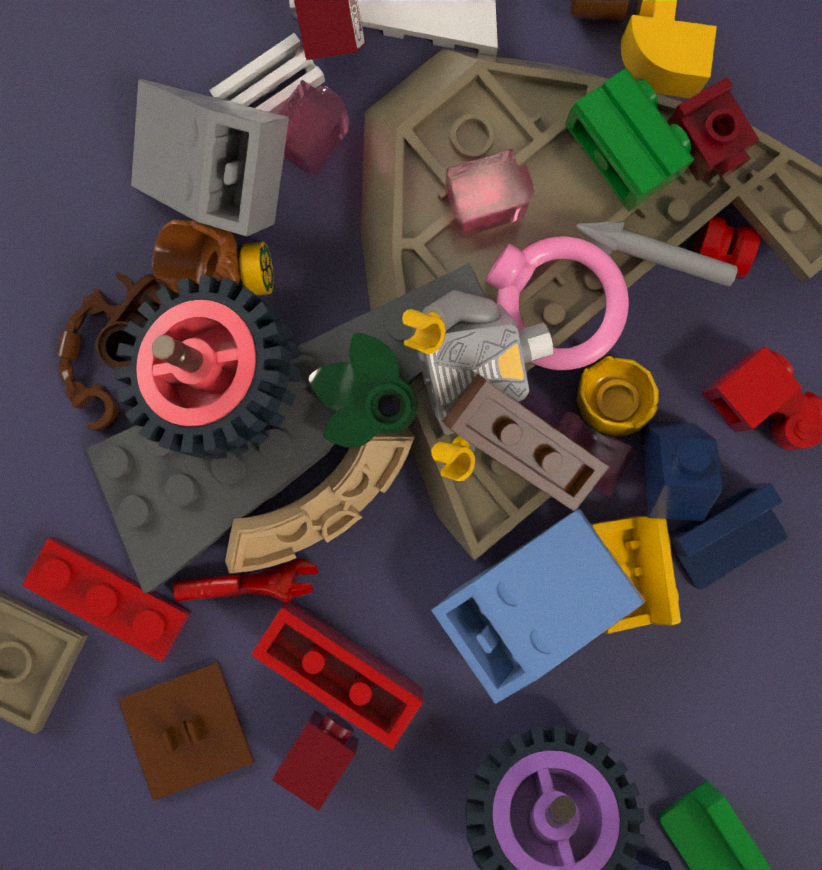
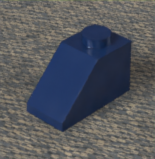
(680, 470)

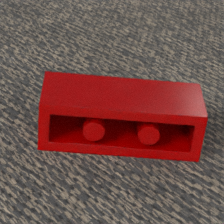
(339, 673)

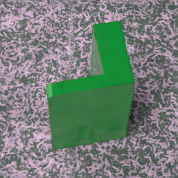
(710, 832)

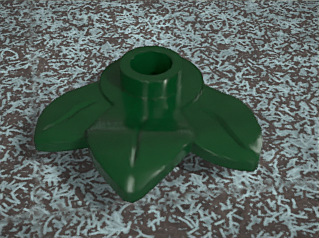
(355, 393)

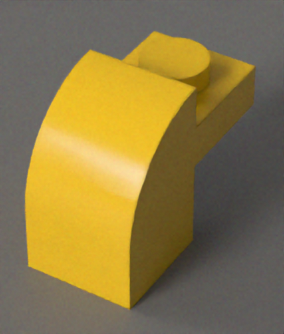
(668, 52)

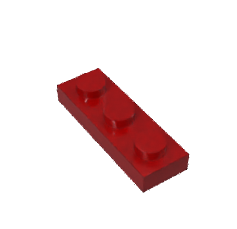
(106, 598)

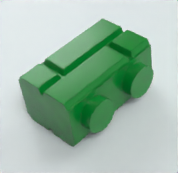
(629, 138)

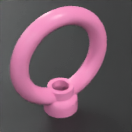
(516, 267)

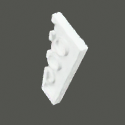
(443, 21)

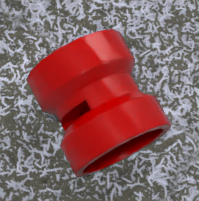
(728, 244)

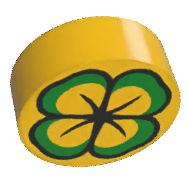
(256, 268)

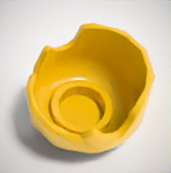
(617, 396)

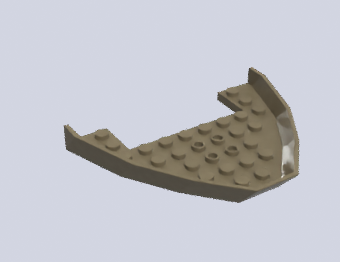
(485, 104)

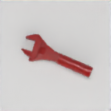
(274, 582)

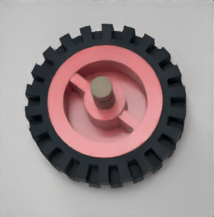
(207, 368)

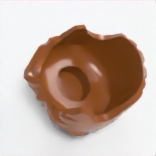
(194, 251)

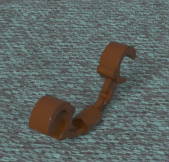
(69, 350)

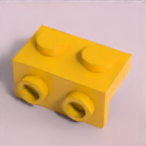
(644, 554)

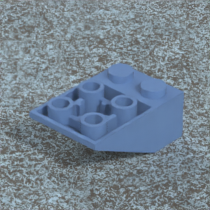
(537, 606)

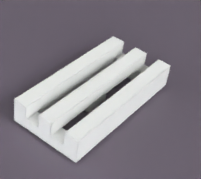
(262, 66)

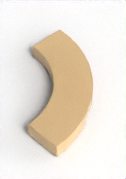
(322, 513)

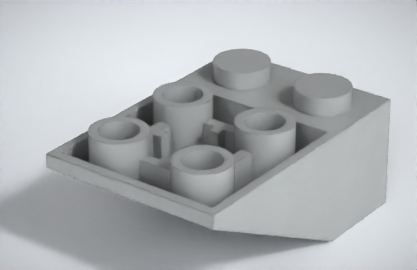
(208, 157)

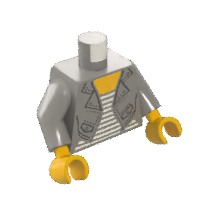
(456, 342)

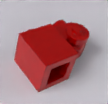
(765, 387)

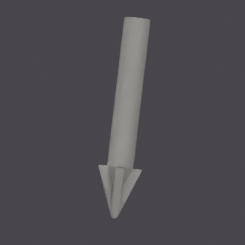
(612, 236)

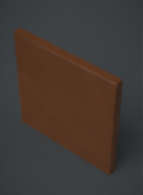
(186, 730)

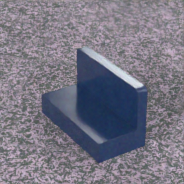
(729, 535)

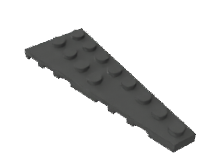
(181, 504)

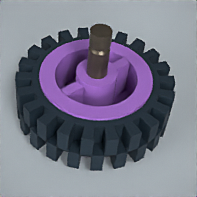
(553, 806)

